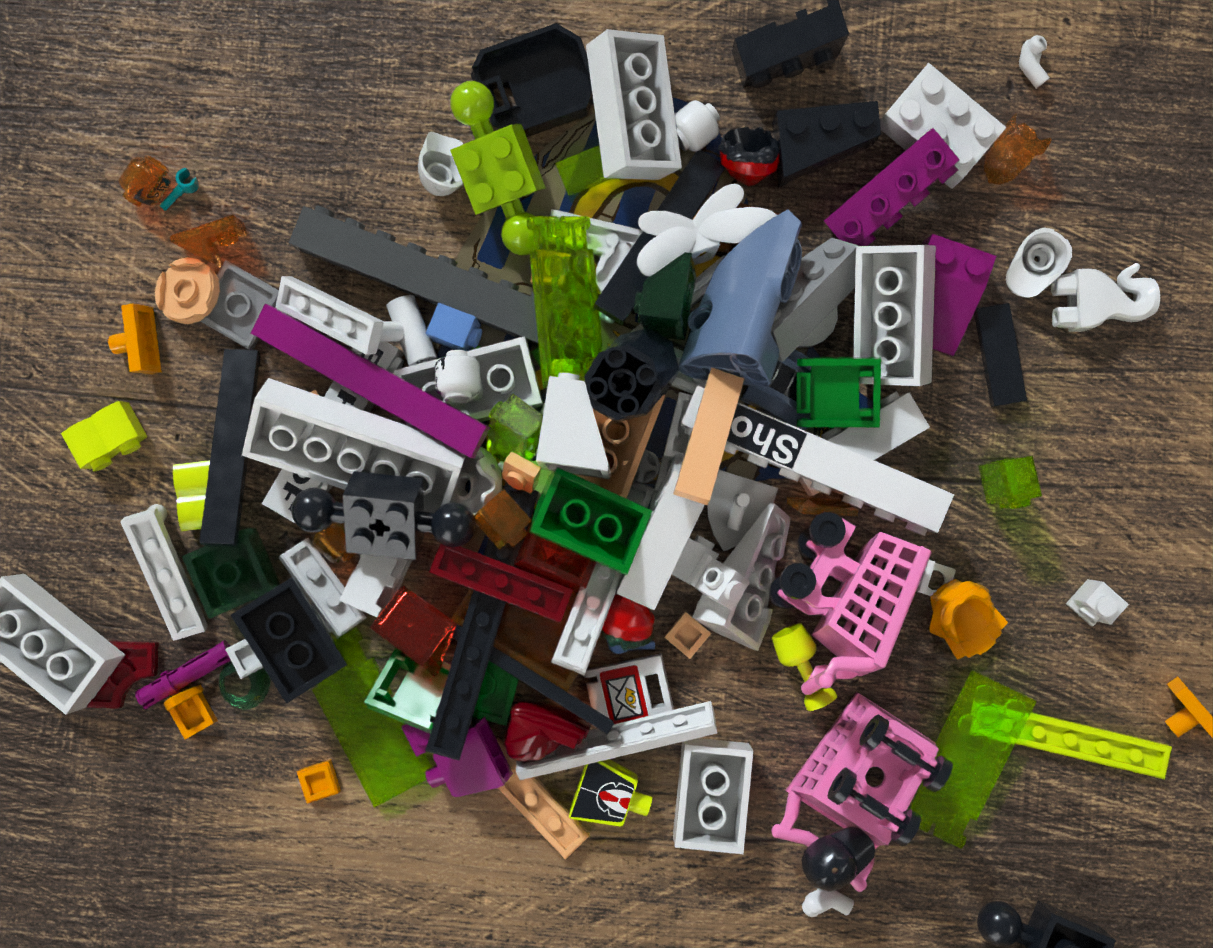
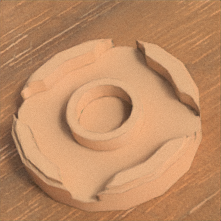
(187, 291)

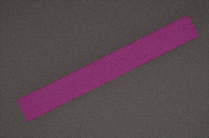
(371, 381)

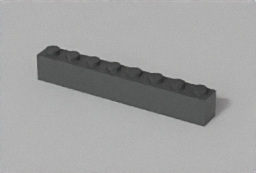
(414, 272)

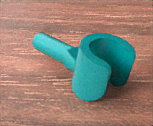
(181, 188)

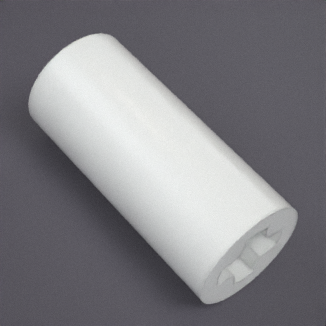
(415, 343)

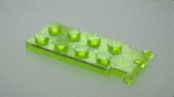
(564, 295)
(369, 739)
(978, 743)

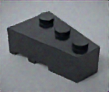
(790, 46)
(822, 136)

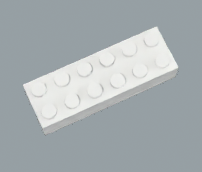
(334, 440)

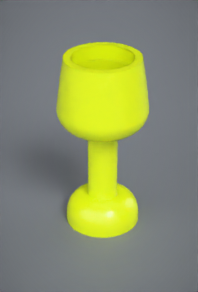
(795, 648)

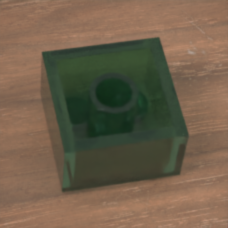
(231, 575)

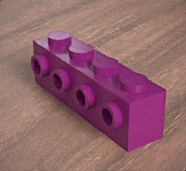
(893, 189)

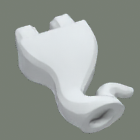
(1096, 297)

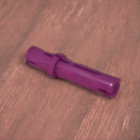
(173, 681)

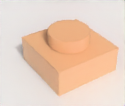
(520, 473)
(687, 635)

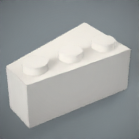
(374, 582)

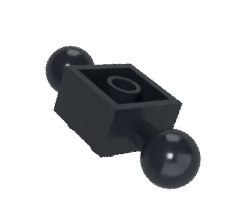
(383, 516)
(1047, 928)

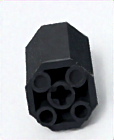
(631, 375)

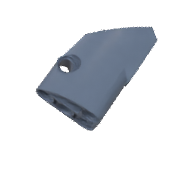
(741, 303)

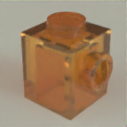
(503, 520)

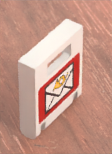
(623, 688)

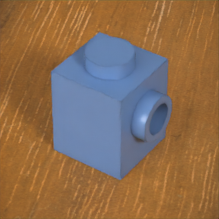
(454, 328)

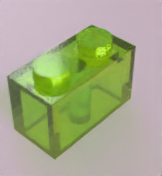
(514, 428)
(1010, 482)

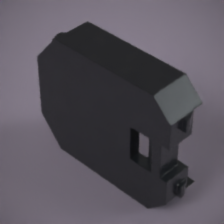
(545, 76)

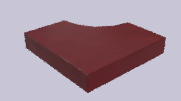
(138, 663)

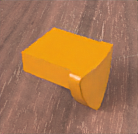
(190, 711)

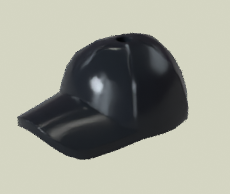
(846, 850)

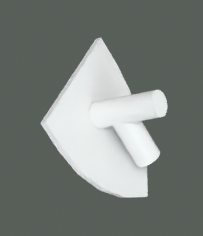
(736, 506)

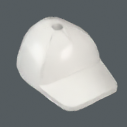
(436, 165)
(1028, 277)

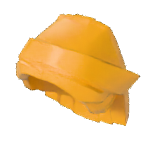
(965, 618)

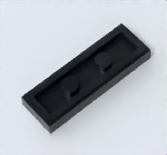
(1000, 355)

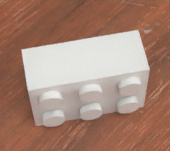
(941, 105)
(713, 795)

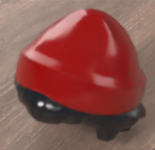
(749, 154)

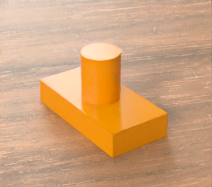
(138, 339)
(1191, 714)

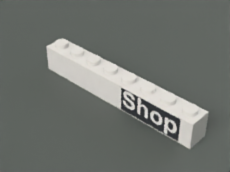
(831, 468)

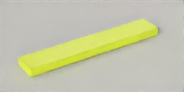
(1095, 745)

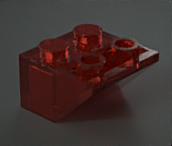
(554, 563)

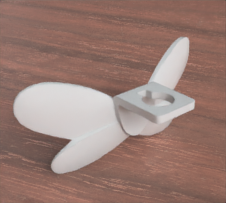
(714, 223)

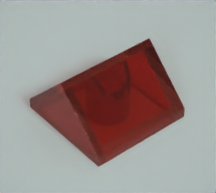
(415, 630)

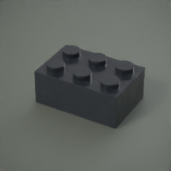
(289, 639)

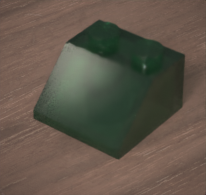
(668, 298)

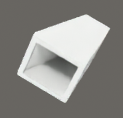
(570, 430)

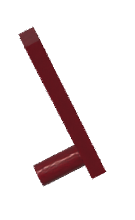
(501, 581)

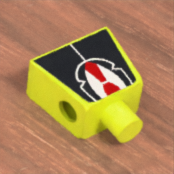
(607, 794)

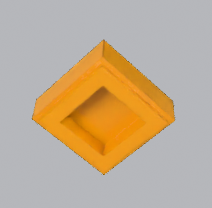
(318, 781)

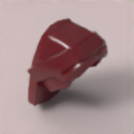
(540, 728)

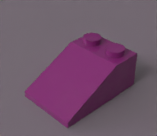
(958, 287)

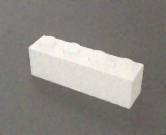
(898, 423)

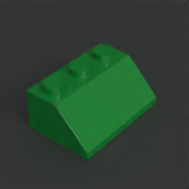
(590, 520)

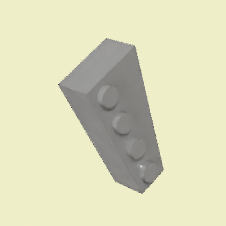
(820, 286)

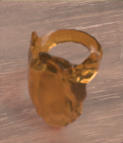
(1013, 152)

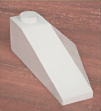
(756, 561)

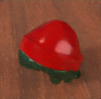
(628, 624)

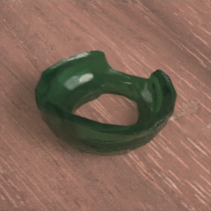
(259, 688)

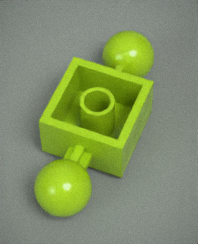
(496, 165)

